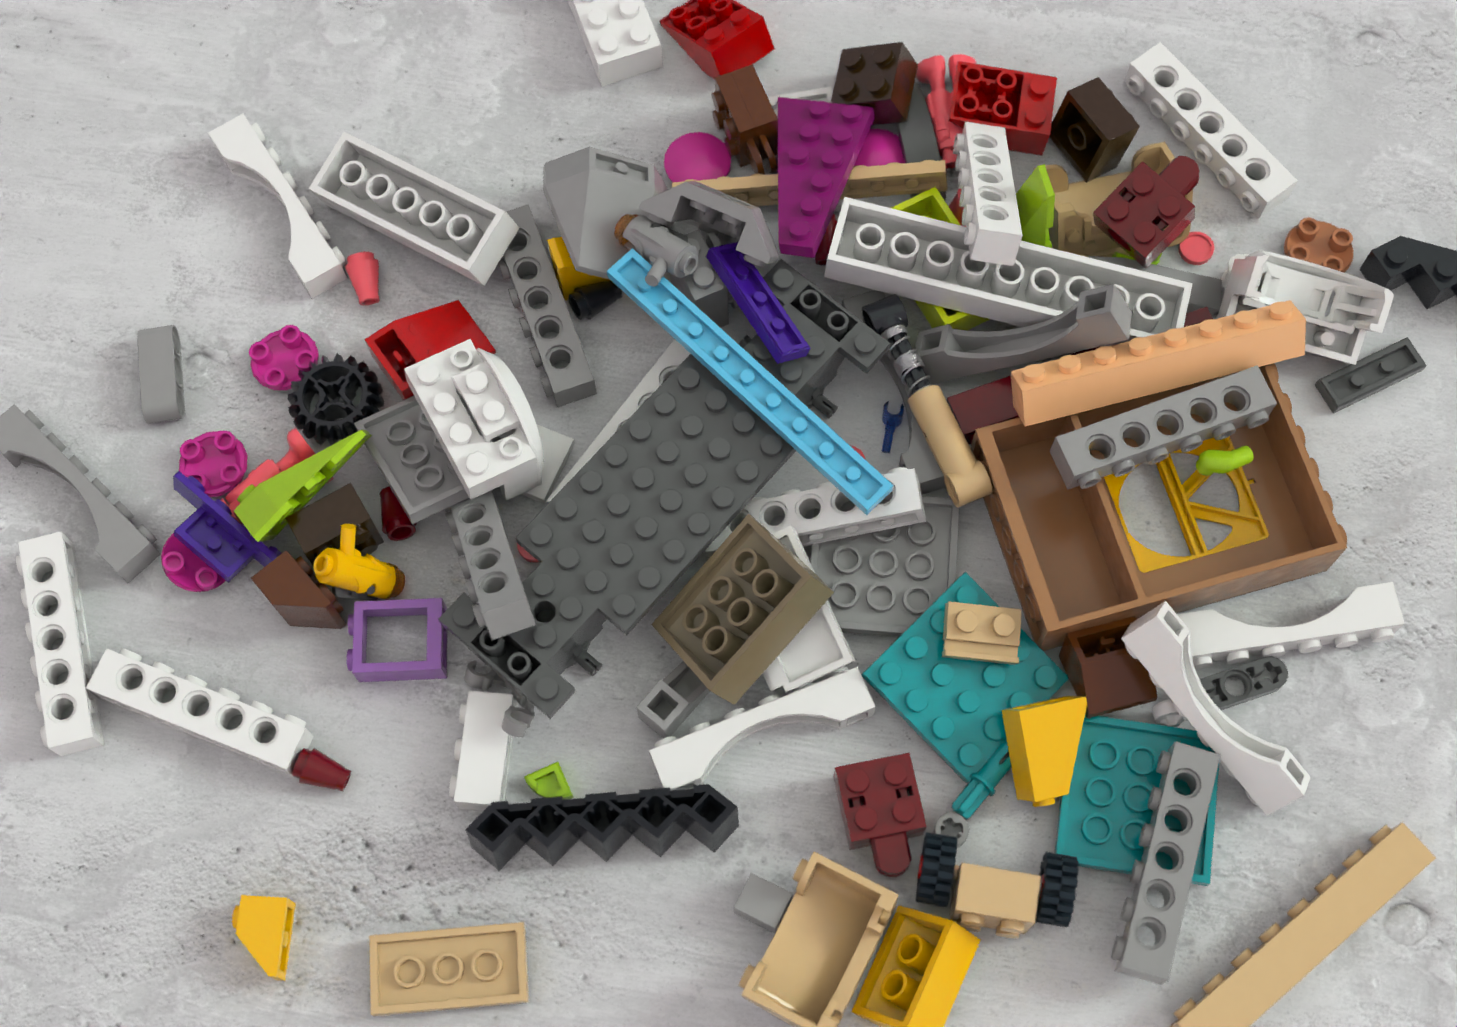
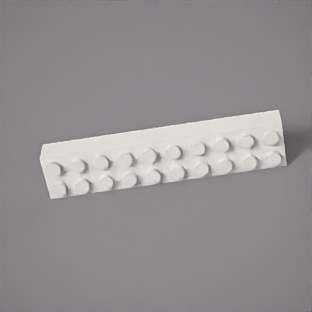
(933, 265)

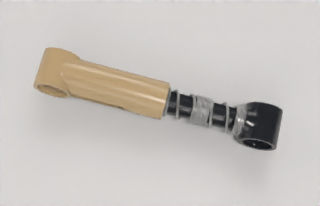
(963, 474)

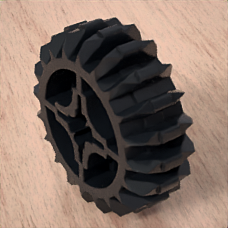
(347, 379)

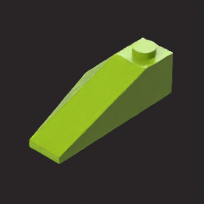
(1036, 207)
(270, 502)

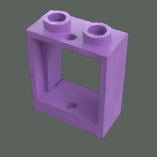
(436, 662)

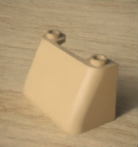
(1076, 201)
(820, 945)

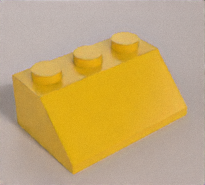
(916, 971)

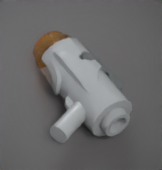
(657, 245)

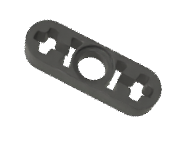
(1255, 668)

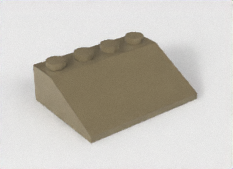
(741, 610)

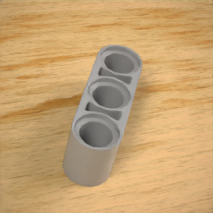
(160, 374)

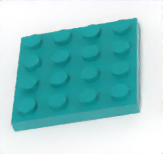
(959, 701)
(1111, 795)

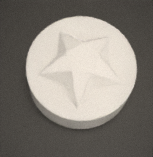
(1165, 714)

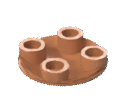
(1320, 244)

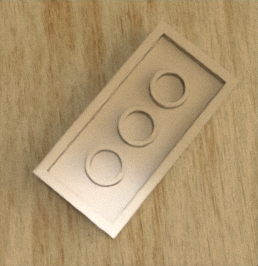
(448, 969)

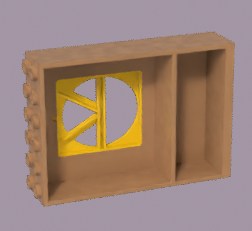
(1085, 569)

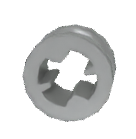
(956, 820)

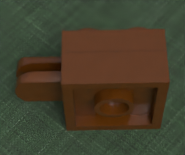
(746, 119)

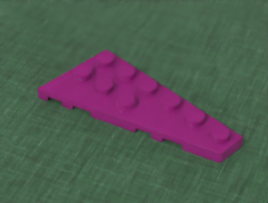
(814, 163)

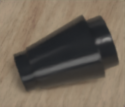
(593, 298)

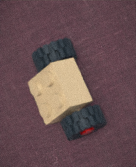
(996, 896)

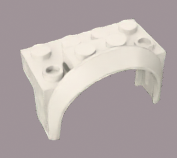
(1275, 277)
(497, 408)

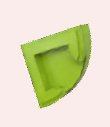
(549, 782)

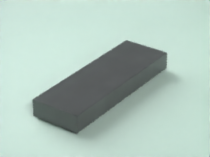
(1370, 375)

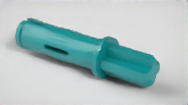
(983, 783)

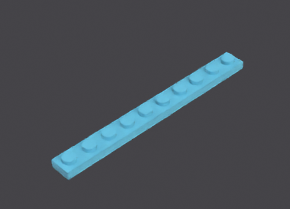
(752, 383)

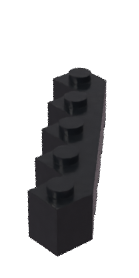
(1424, 266)
(603, 823)

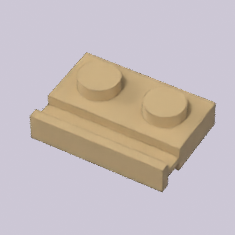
(981, 633)

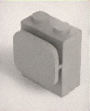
(704, 285)

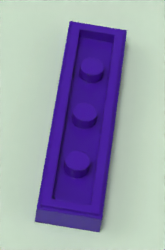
(758, 303)

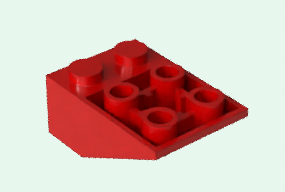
(719, 34)
(1008, 100)
(420, 337)

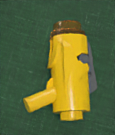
(357, 575)

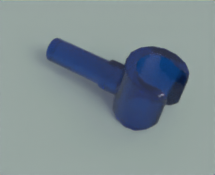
(891, 422)

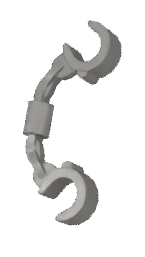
(515, 719)

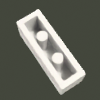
(482, 751)

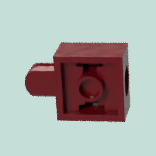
(1148, 204)
(883, 809)

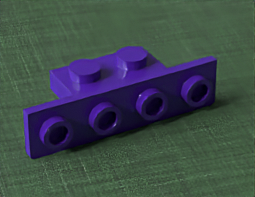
(217, 535)

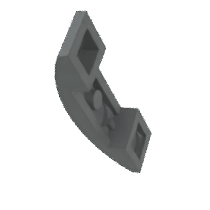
(918, 134)

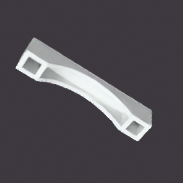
(309, 252)
(1364, 614)
(831, 702)
(1263, 768)

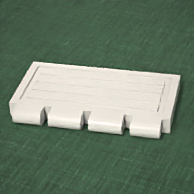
(816, 648)

